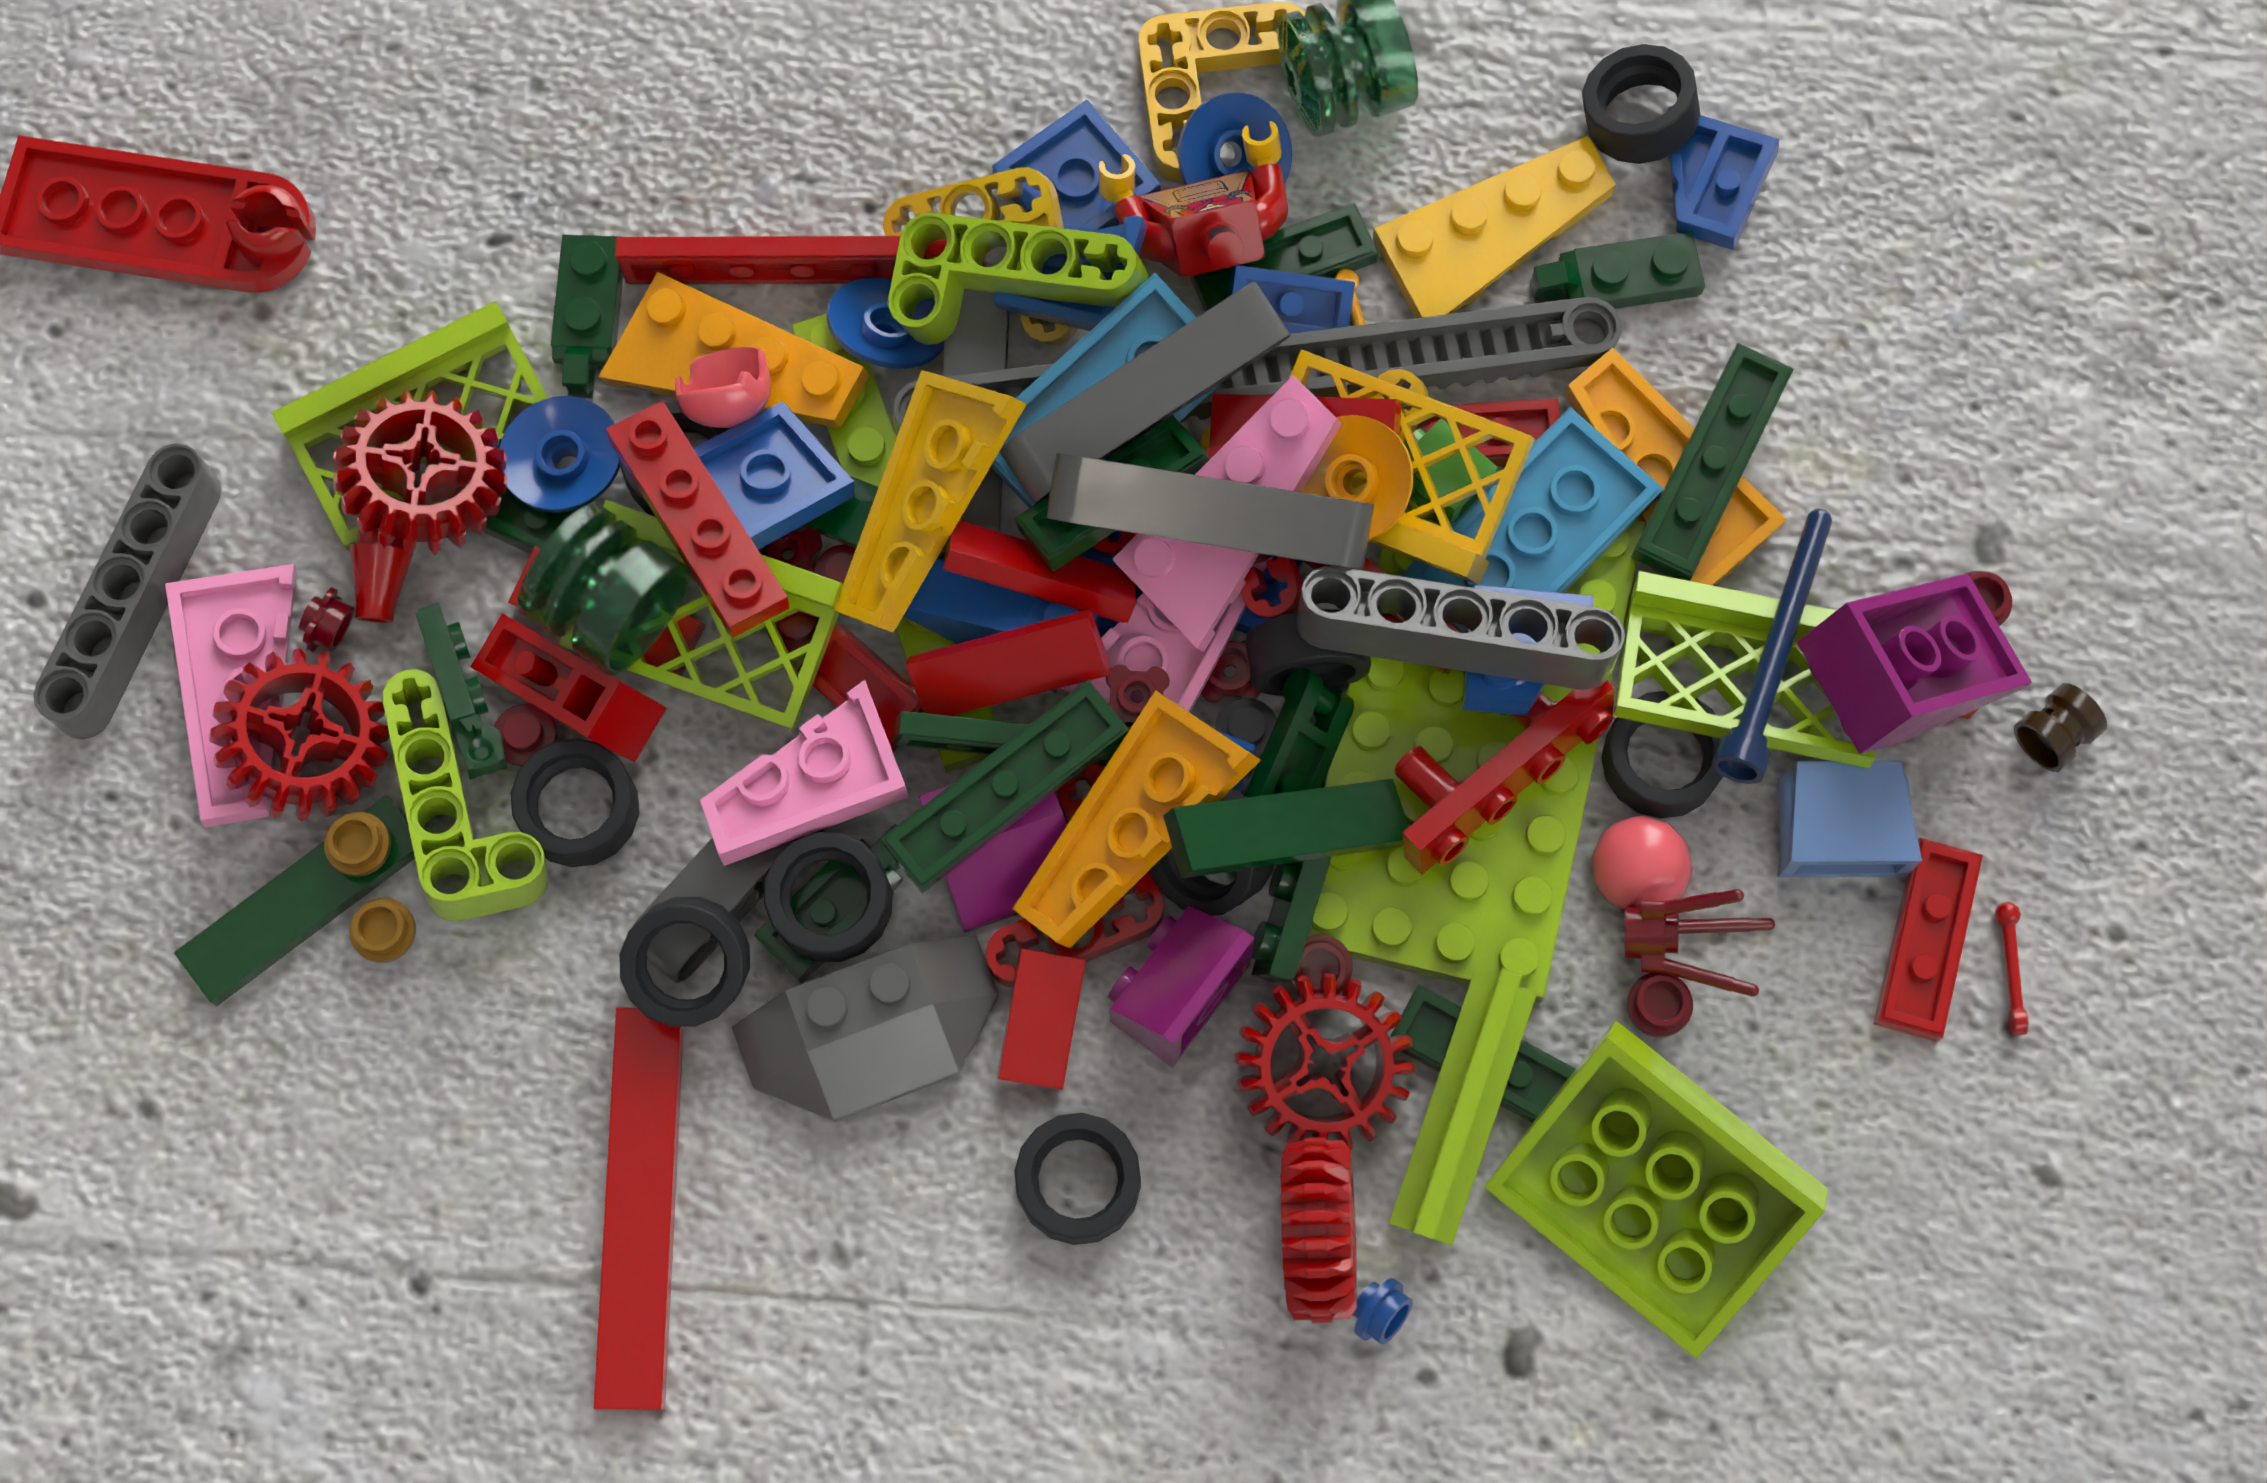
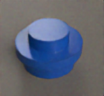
(1381, 1311)

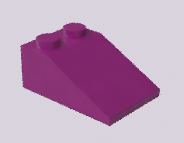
(1911, 661)

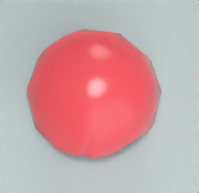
(725, 387)
(1641, 862)

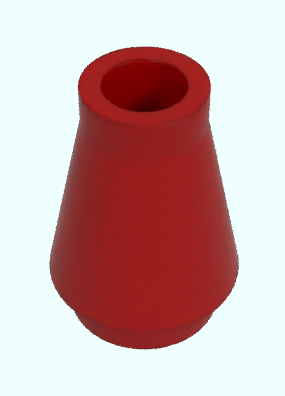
(377, 576)

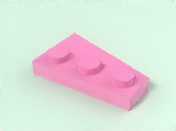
(817, 780)

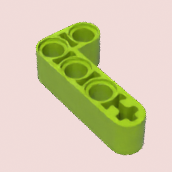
(1018, 273)
(443, 794)

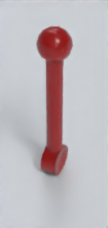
(2008, 915)

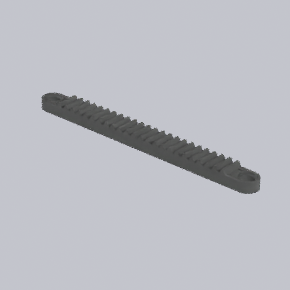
(1433, 348)

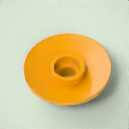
(1378, 452)

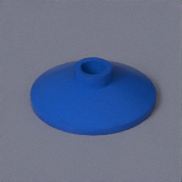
(1222, 122)
(866, 329)
(546, 435)

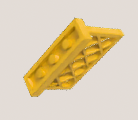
(1411, 535)

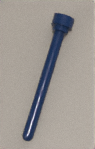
(1744, 751)

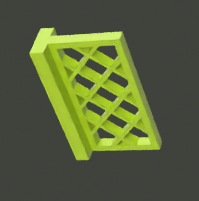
(413, 368)
(805, 593)
(1729, 619)
(1463, 1106)

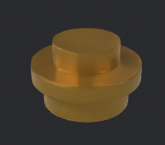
(357, 844)
(382, 930)

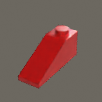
(568, 688)

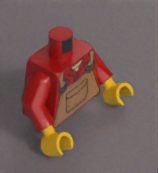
(1207, 221)

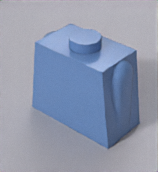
(1846, 821)

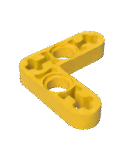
(1194, 55)
(1009, 183)

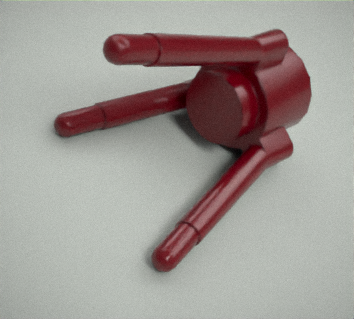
(1656, 931)

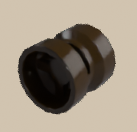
(2062, 725)

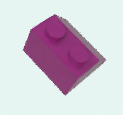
(999, 872)
(1180, 983)

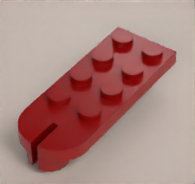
(153, 216)

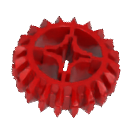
(373, 456)
(277, 724)
(1351, 1046)
(1318, 1230)

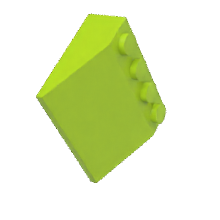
(1658, 1190)

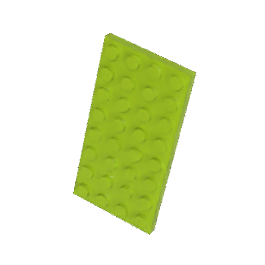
(1510, 883)

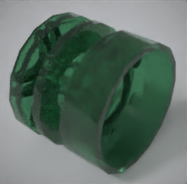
(1338, 62)
(603, 588)

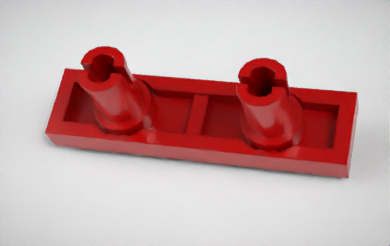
(697, 519)
(1493, 789)

